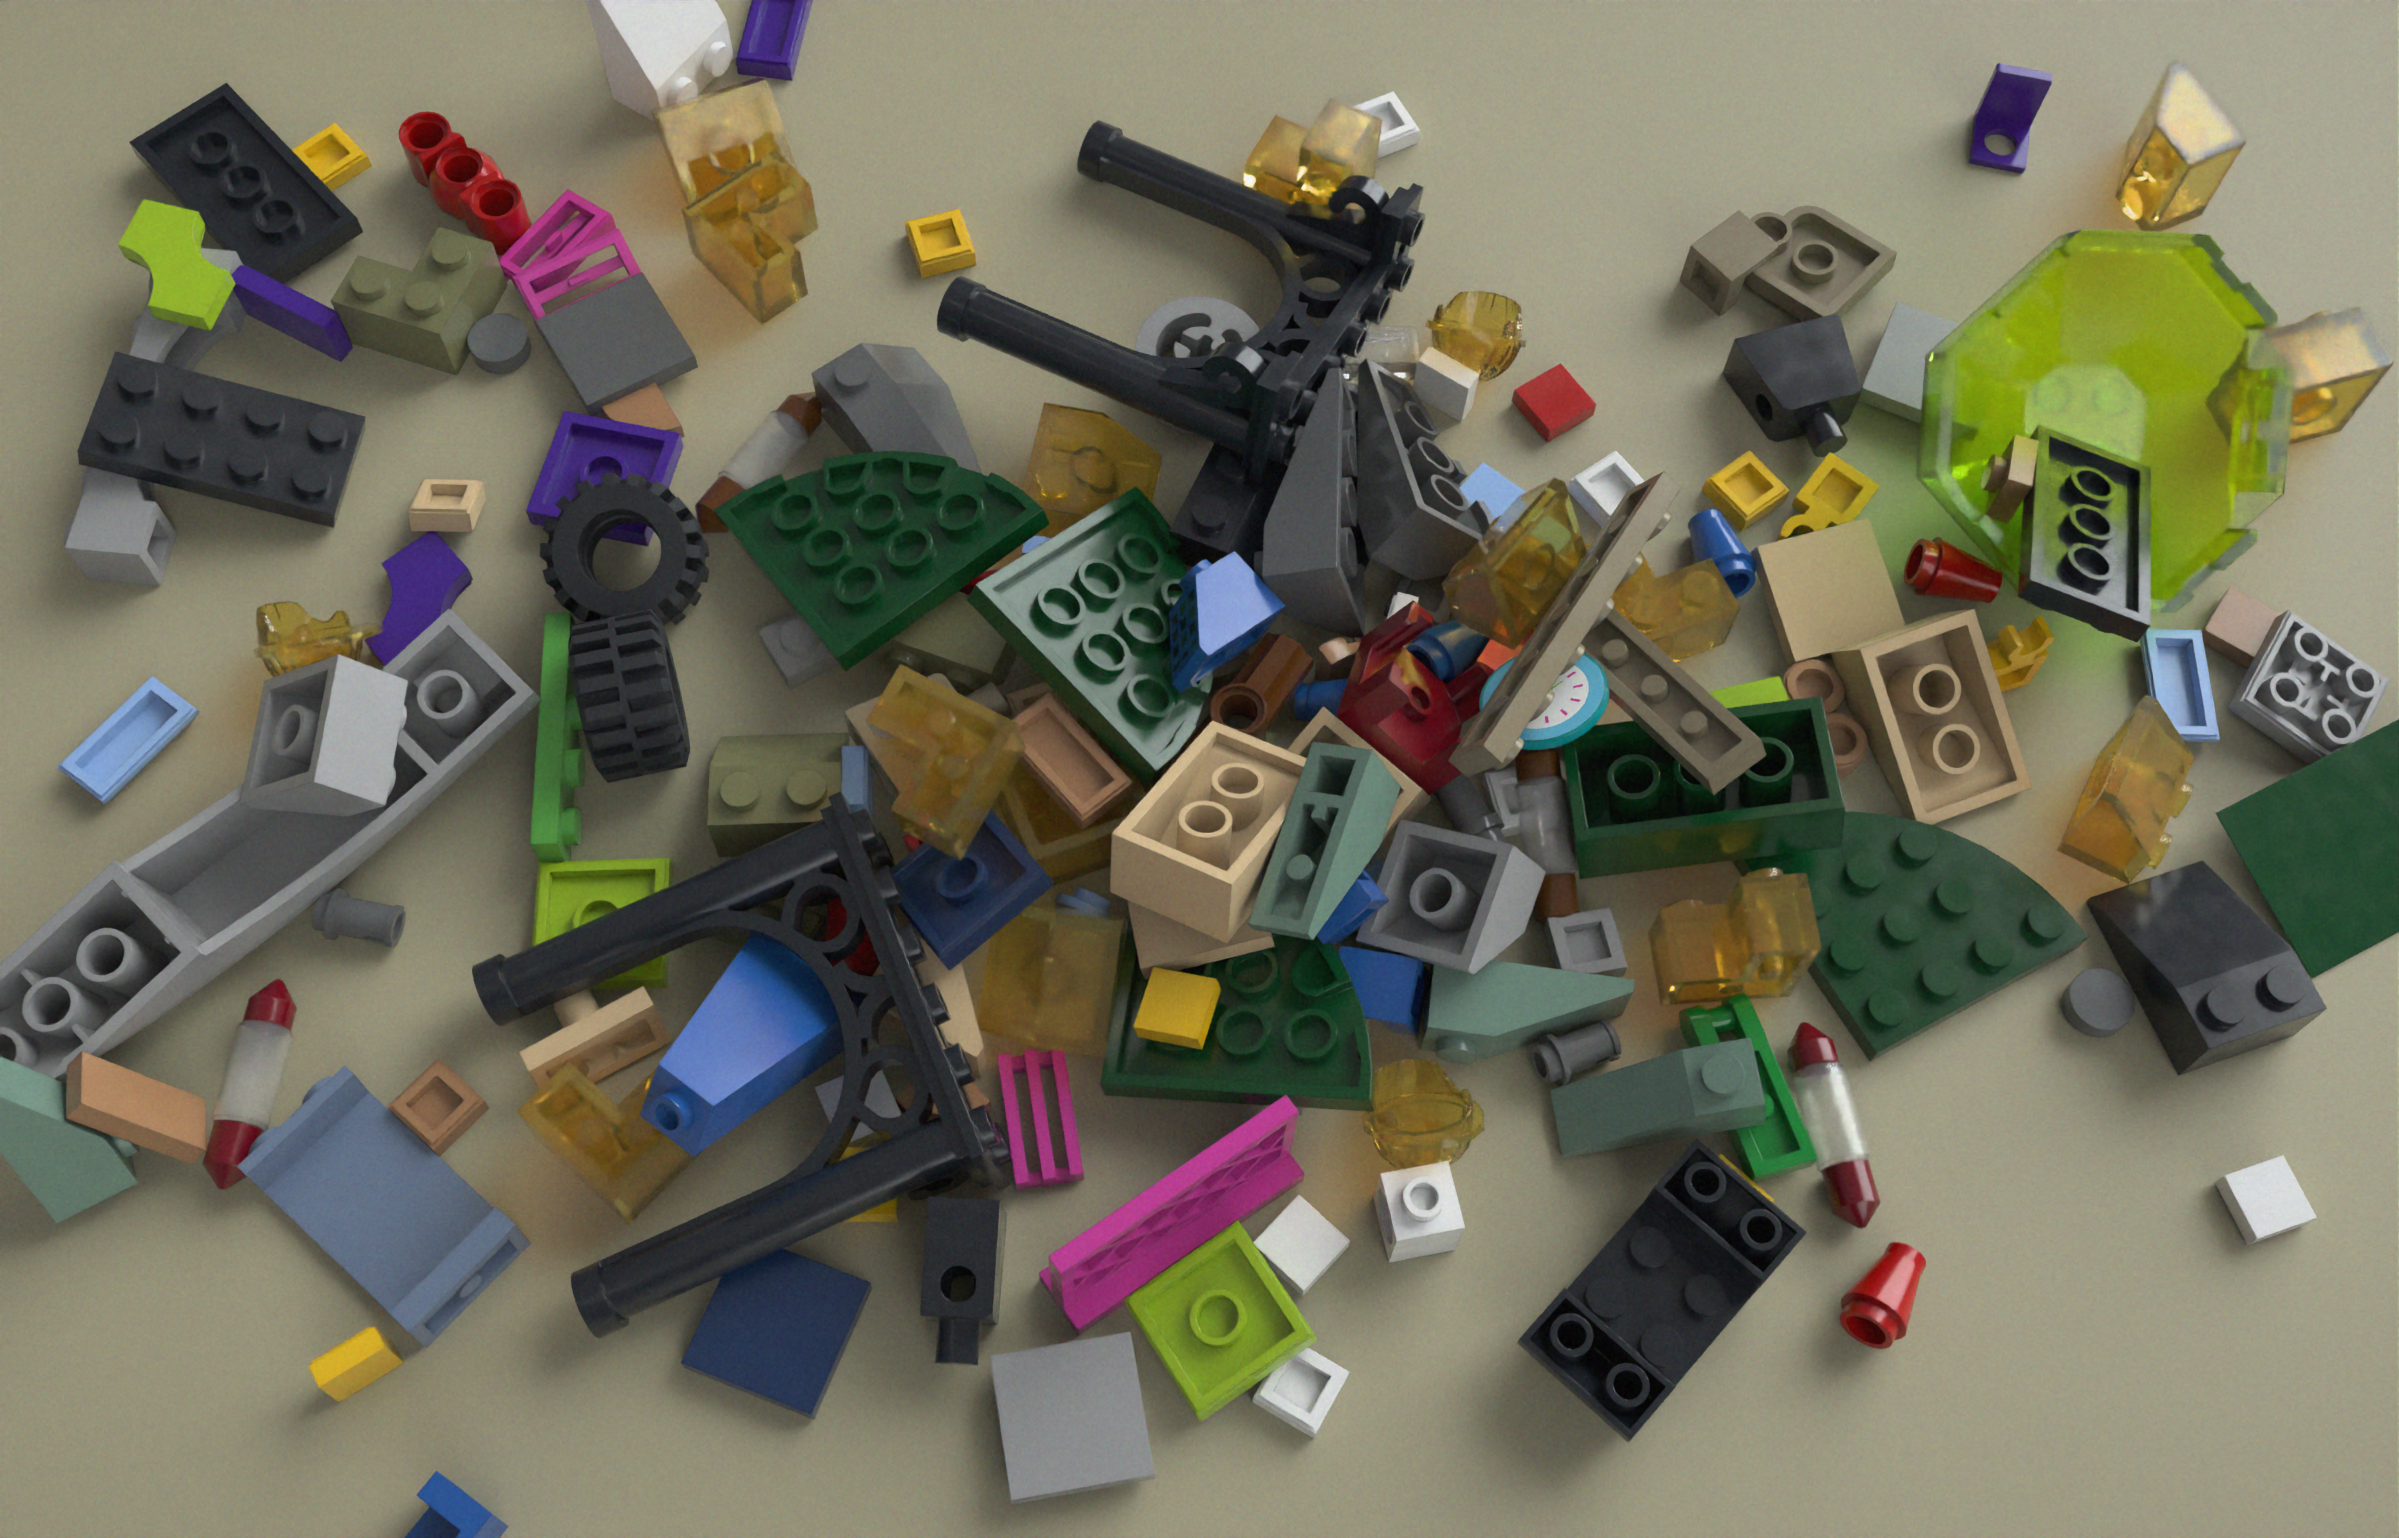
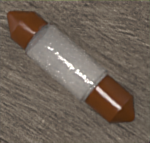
(762, 455)
(1547, 831)

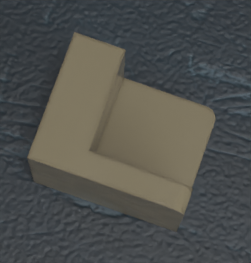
(1723, 260)

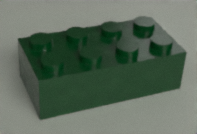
(1646, 812)

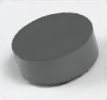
(499, 343)
(2098, 1002)

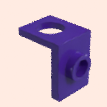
(2009, 111)

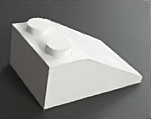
(660, 49)

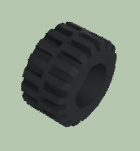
(598, 511)
(628, 695)

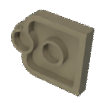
(1818, 264)

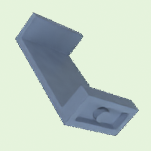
(383, 1205)

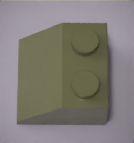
(770, 787)

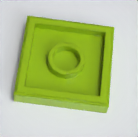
(587, 889)
(1220, 1320)

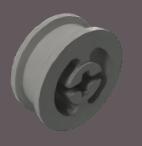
(1193, 329)

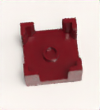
(1404, 705)

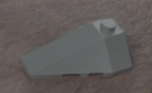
(891, 402)
(1408, 484)
(1311, 525)

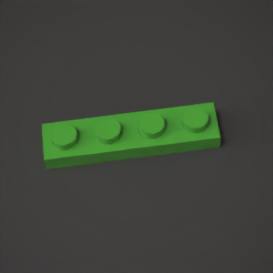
(558, 762)

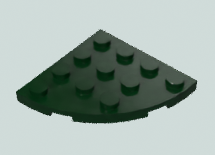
(877, 540)
(1097, 628)
(1919, 925)
(1277, 1030)

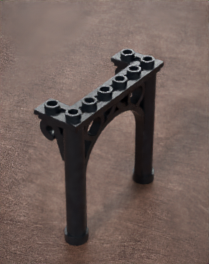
(1243, 392)
(921, 1158)

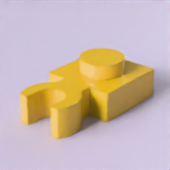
(1829, 498)
(2021, 654)

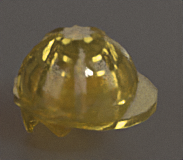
(1479, 331)
(294, 639)
(1420, 1115)

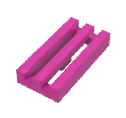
(586, 226)
(534, 301)
(1032, 1064)

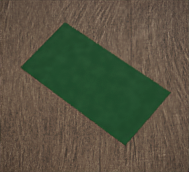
(2328, 849)

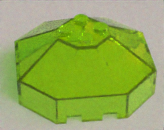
(2134, 351)

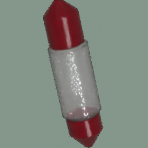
(250, 1082)
(1833, 1125)

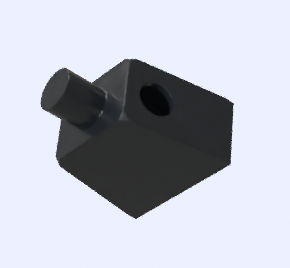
(1797, 382)
(962, 1240)

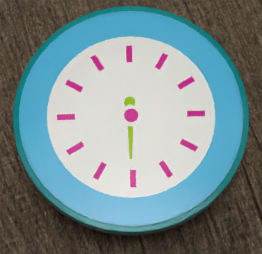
(1576, 708)

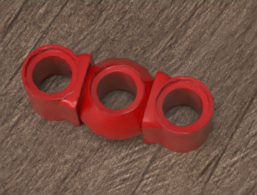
(464, 180)

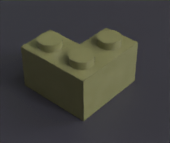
(426, 310)

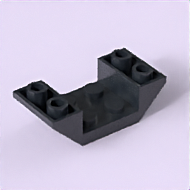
(1661, 1289)

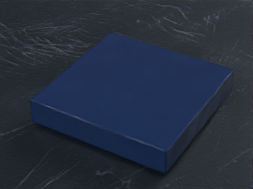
(968, 900)
(778, 1329)

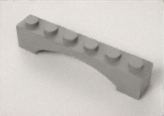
(118, 524)

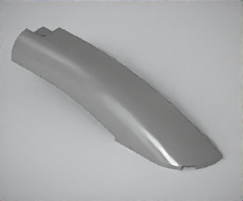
(239, 874)

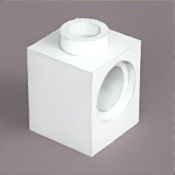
(1418, 1211)

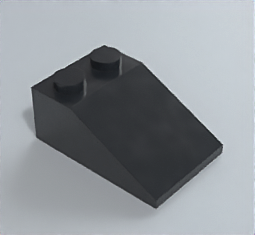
(1229, 511)
(2204, 966)

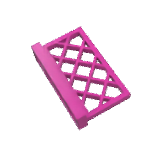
(1174, 1217)

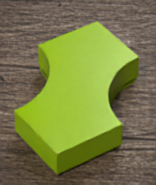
(169, 246)

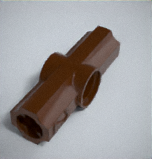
(1260, 686)

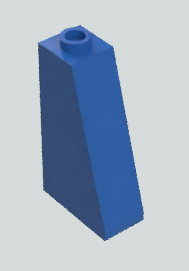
(744, 1046)

